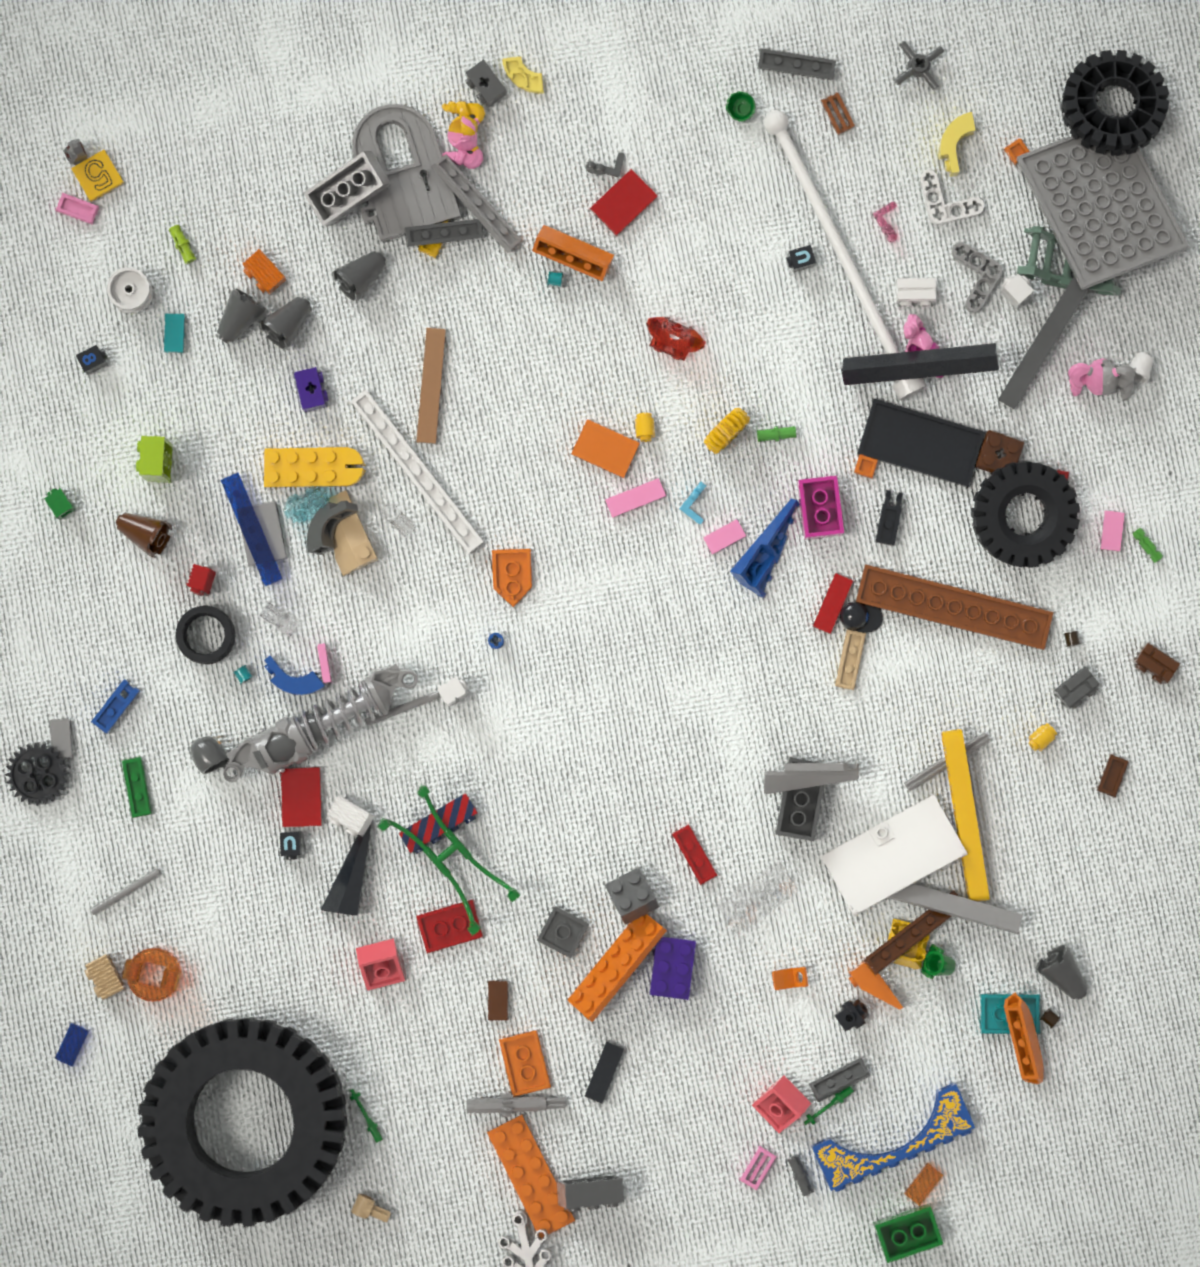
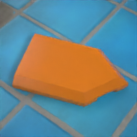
(512, 573)

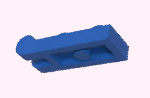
(115, 707)

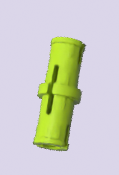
(182, 244)

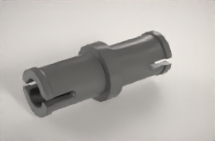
(800, 1175)

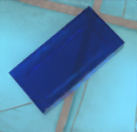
(72, 1044)

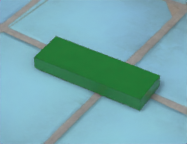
(136, 787)

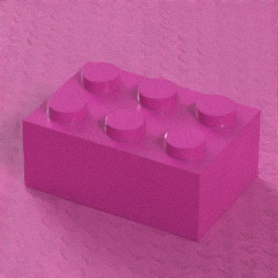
(820, 507)

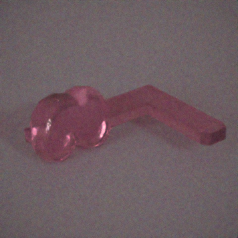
(886, 228)

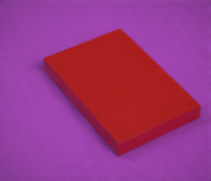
(623, 202)
(301, 797)
(447, 927)

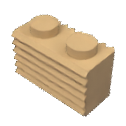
(104, 976)

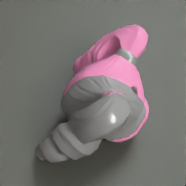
(1102, 378)

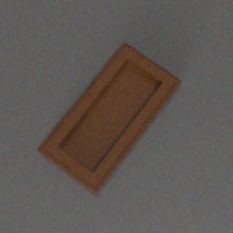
(1112, 775)
(498, 1000)

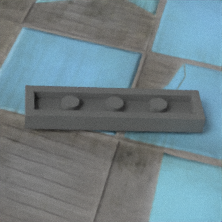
(796, 64)
(443, 232)

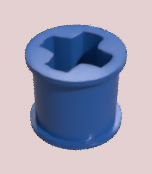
(491, 637)

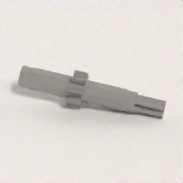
(509, 1104)

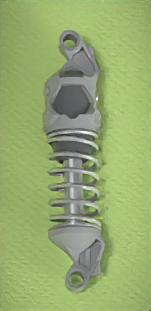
(298, 737)

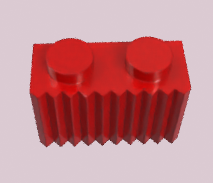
(201, 580)

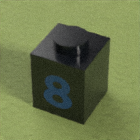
(92, 359)

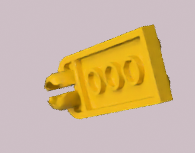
(312, 467)

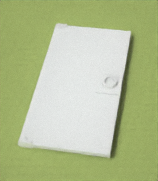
(894, 855)

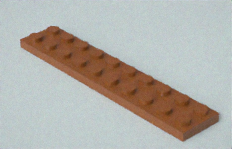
(954, 607)

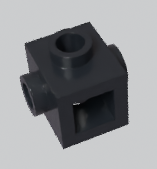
(852, 1014)

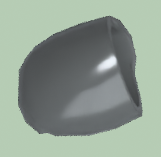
(208, 754)

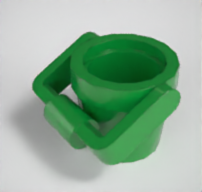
(937, 963)

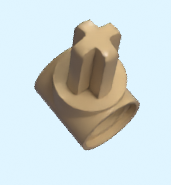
(365, 1207)

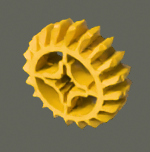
(726, 430)

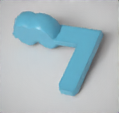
(689, 501)

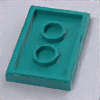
(993, 1015)

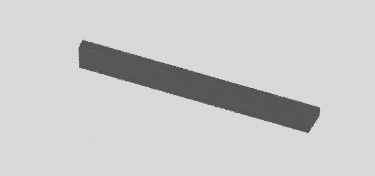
(1043, 344)

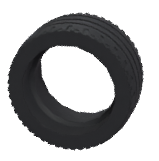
(187, 619)

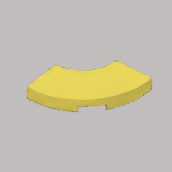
(523, 77)

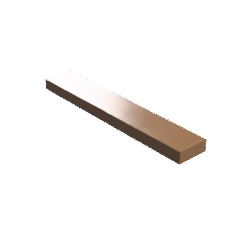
(431, 385)

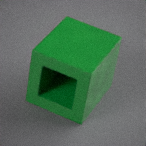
(59, 503)

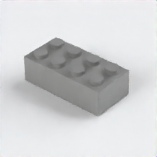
(347, 188)

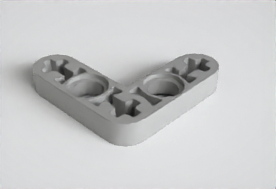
(985, 275)

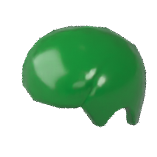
(741, 106)

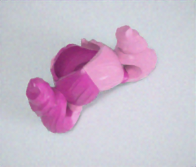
(917, 336)

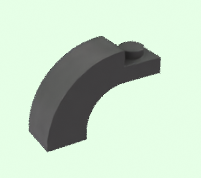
(324, 524)

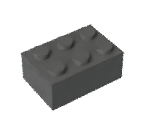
(590, 1192)

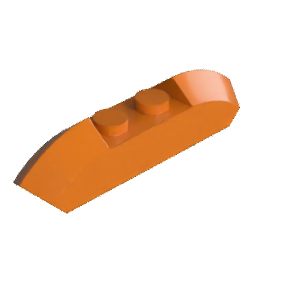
(1024, 1039)

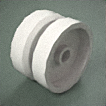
(138, 298)

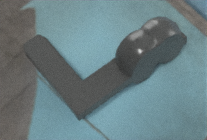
(599, 168)

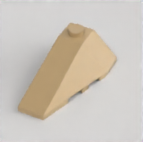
(351, 541)

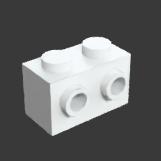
(1016, 289)

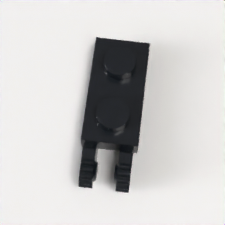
(889, 520)

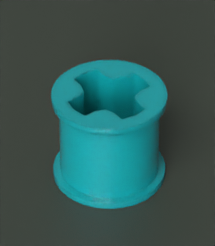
(555, 278)
(243, 674)

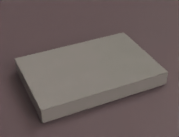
(269, 521)

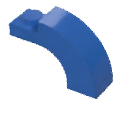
(297, 686)

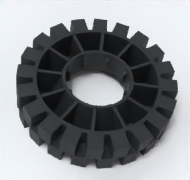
(1116, 132)
(1059, 514)

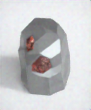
(75, 152)

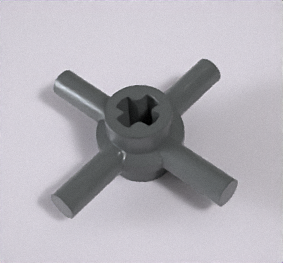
(918, 71)

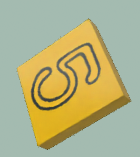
(97, 175)

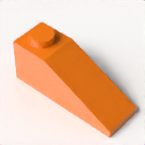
(874, 985)

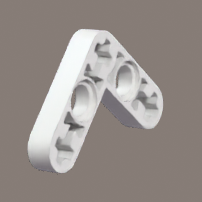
(945, 209)

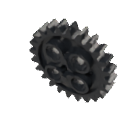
(20, 778)

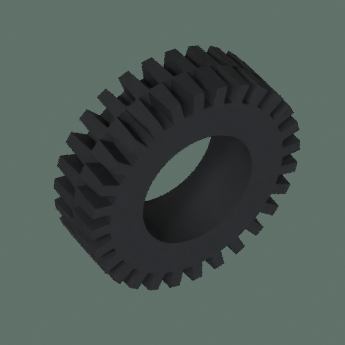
(173, 1143)

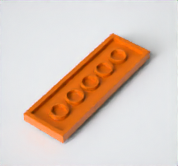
(616, 966)
(530, 1175)

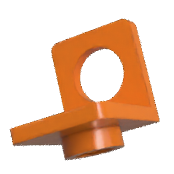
(789, 978)

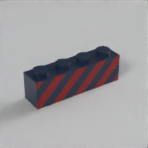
(428, 829)

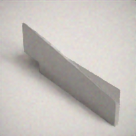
(808, 775)

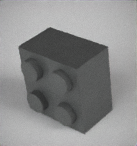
(632, 895)

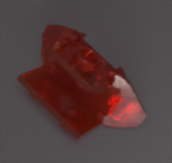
(688, 340)

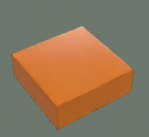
(1016, 149)
(865, 466)

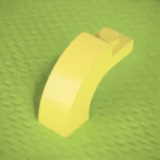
(957, 129)

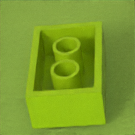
(155, 459)

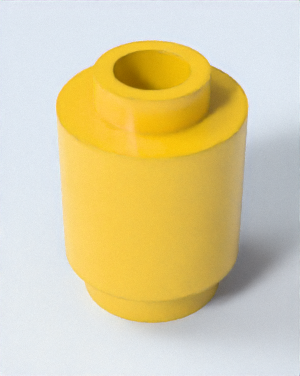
(644, 427)
(1042, 737)

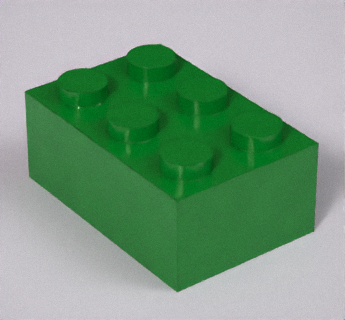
(908, 1233)

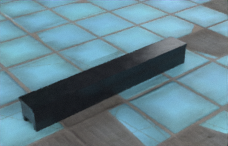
(920, 364)

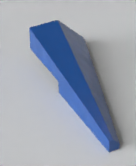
(757, 563)

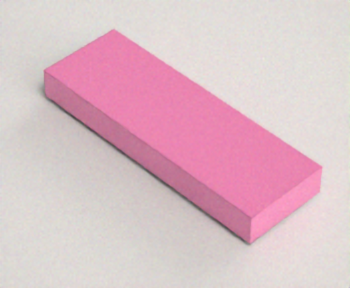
(635, 498)

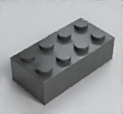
(799, 810)

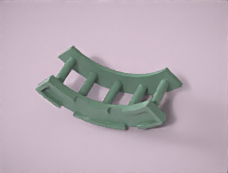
(1030, 270)

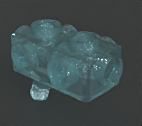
(309, 502)

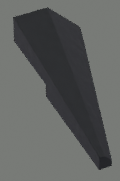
(347, 888)

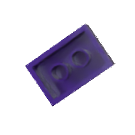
(672, 968)

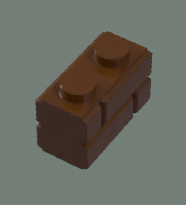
(1155, 663)

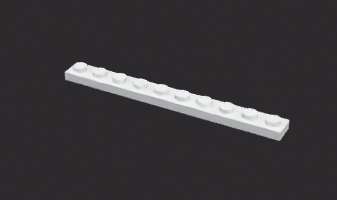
(417, 472)

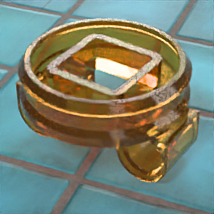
(135, 969)

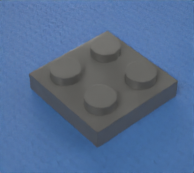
(562, 932)

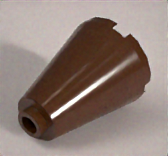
(145, 532)

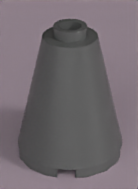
(359, 274)
(238, 315)
(286, 322)
(1063, 972)

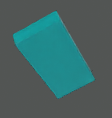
(174, 333)

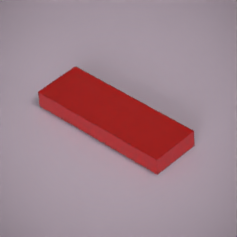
(832, 603)
(694, 854)

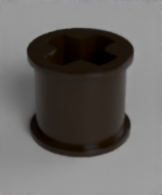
(1072, 638)
(1050, 1018)

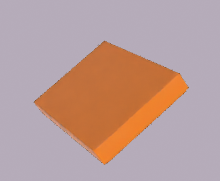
(605, 448)
(524, 1063)

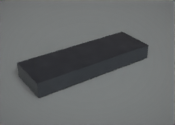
(604, 1072)

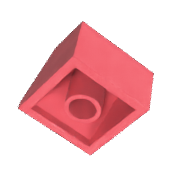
(380, 964)
(781, 1104)

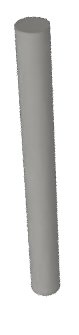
(404, 707)
(125, 891)

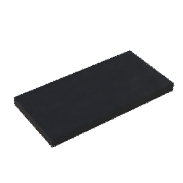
(921, 443)

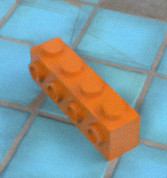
(572, 253)

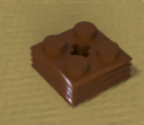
(992, 443)

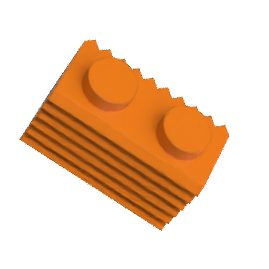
(264, 272)

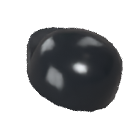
(861, 617)

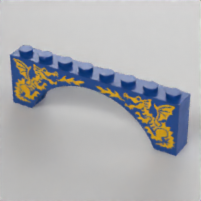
(946, 1121)

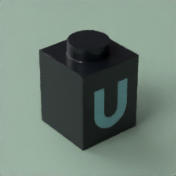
(800, 259)
(290, 845)

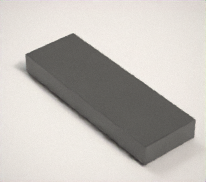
(839, 1080)

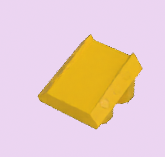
(916, 955)

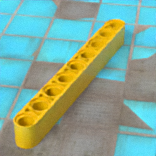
(965, 814)

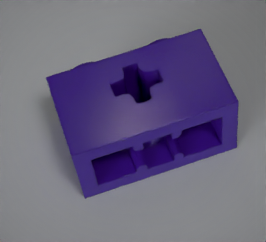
(304, 380)

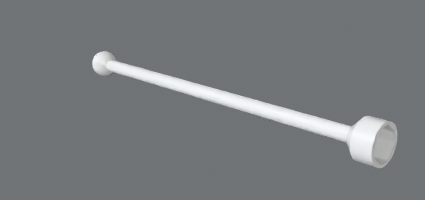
(776, 123)

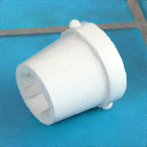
(1142, 365)

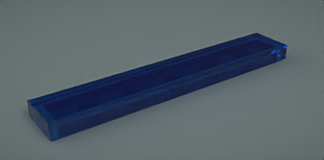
(251, 529)

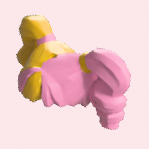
(463, 133)

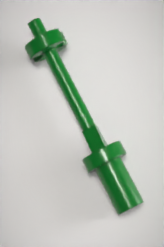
(839, 1097)
(372, 1127)

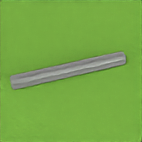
(941, 764)

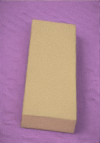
(850, 659)

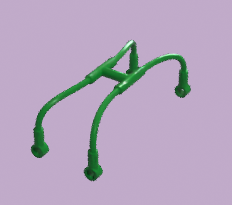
(438, 860)

